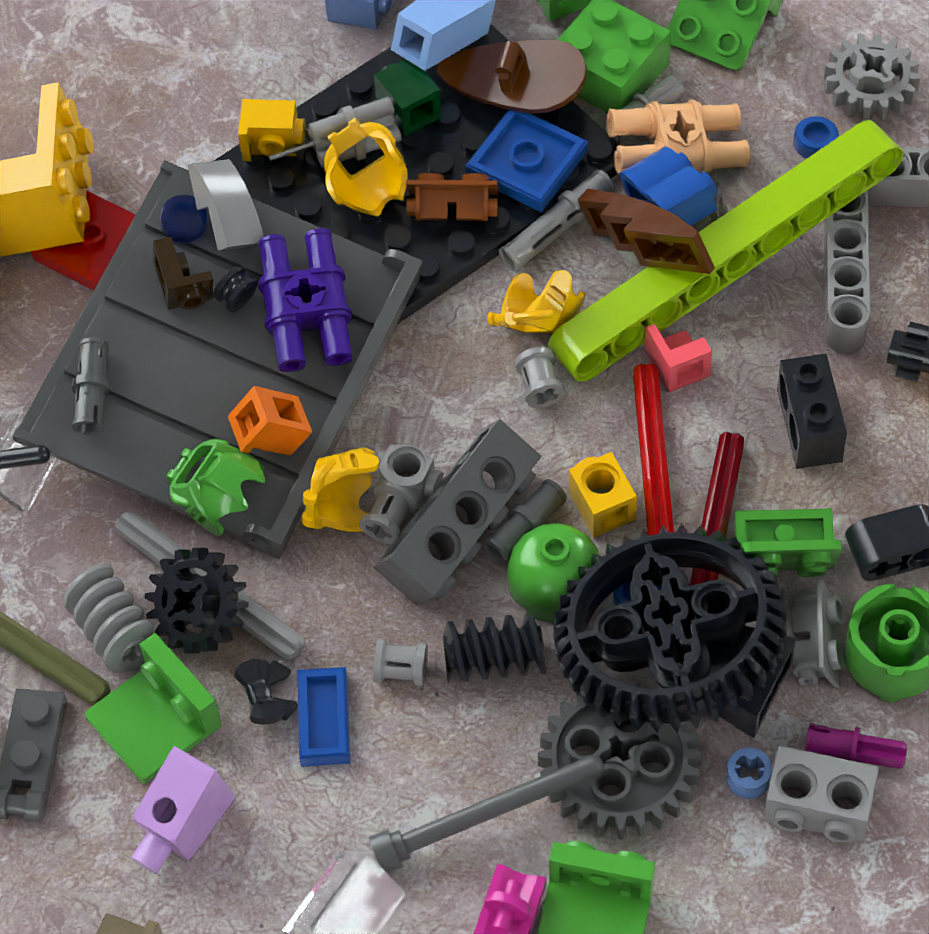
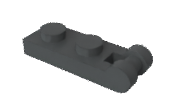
(30, 752)

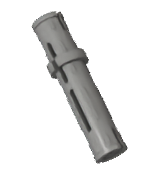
(552, 223)

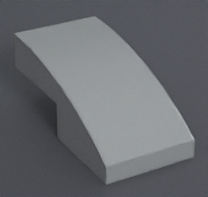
(230, 206)

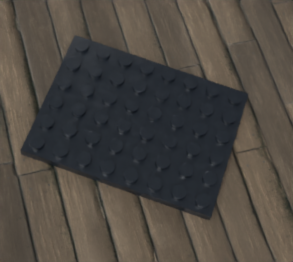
(444, 147)

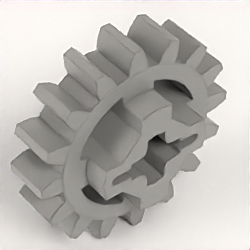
(872, 77)

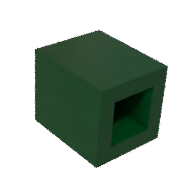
(411, 93)

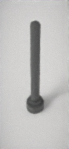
(396, 847)

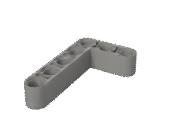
(850, 267)

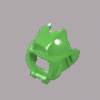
(216, 484)

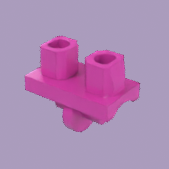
(511, 902)

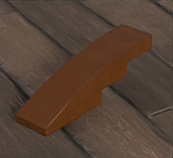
(647, 230)

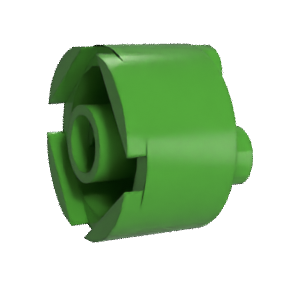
(890, 642)

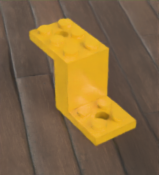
(46, 191)

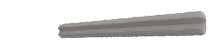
(256, 619)

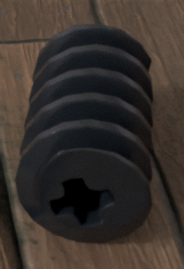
(493, 647)

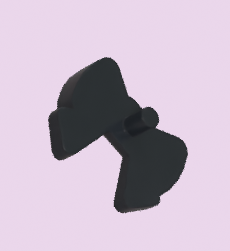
(256, 677)

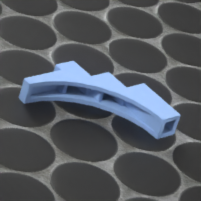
(438, 28)

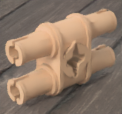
(681, 129)

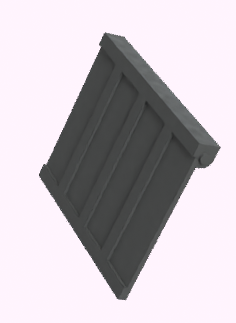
(189, 368)

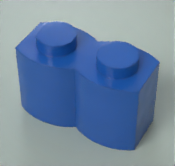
(671, 184)

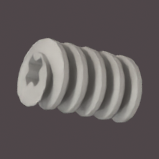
(108, 617)

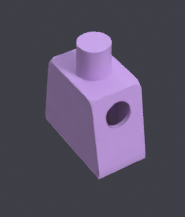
(179, 809)

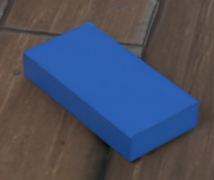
(323, 716)

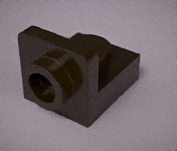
(176, 283)

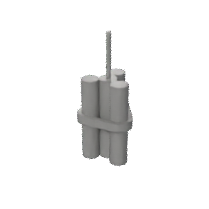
(378, 112)

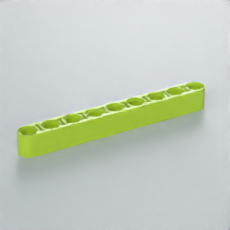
(735, 245)

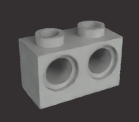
(823, 781)

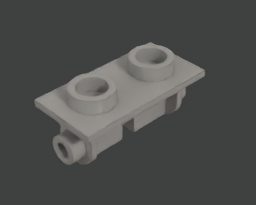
(823, 652)

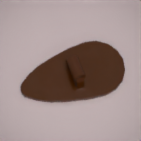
(518, 74)

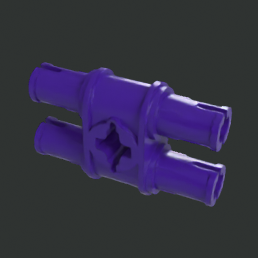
(287, 312)

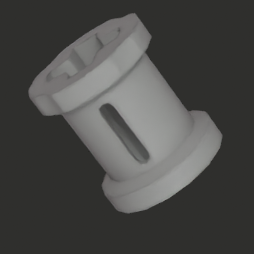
(539, 377)
(385, 668)

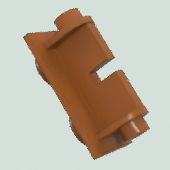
(469, 194)

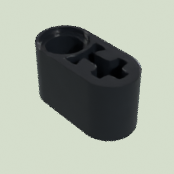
(890, 542)

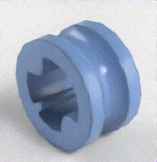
(748, 787)

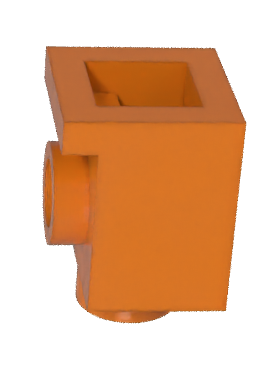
(269, 422)

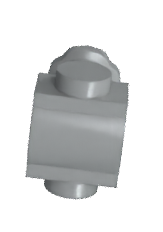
(399, 494)

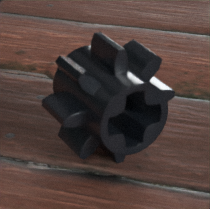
(910, 351)

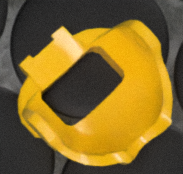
(376, 183)
(544, 313)
(337, 490)

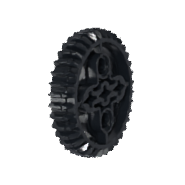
(718, 622)

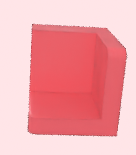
(678, 357)

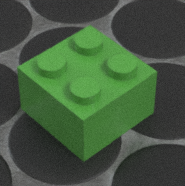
(620, 53)

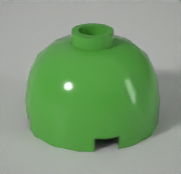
(543, 565)

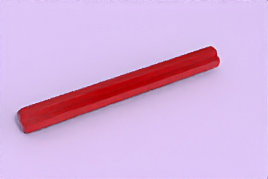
(652, 448)

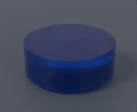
(182, 219)

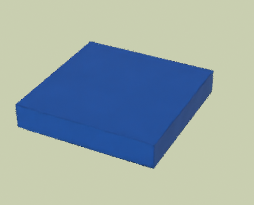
(528, 158)

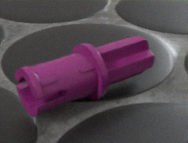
(856, 746)

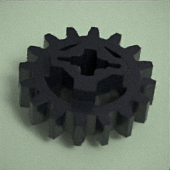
(196, 600)

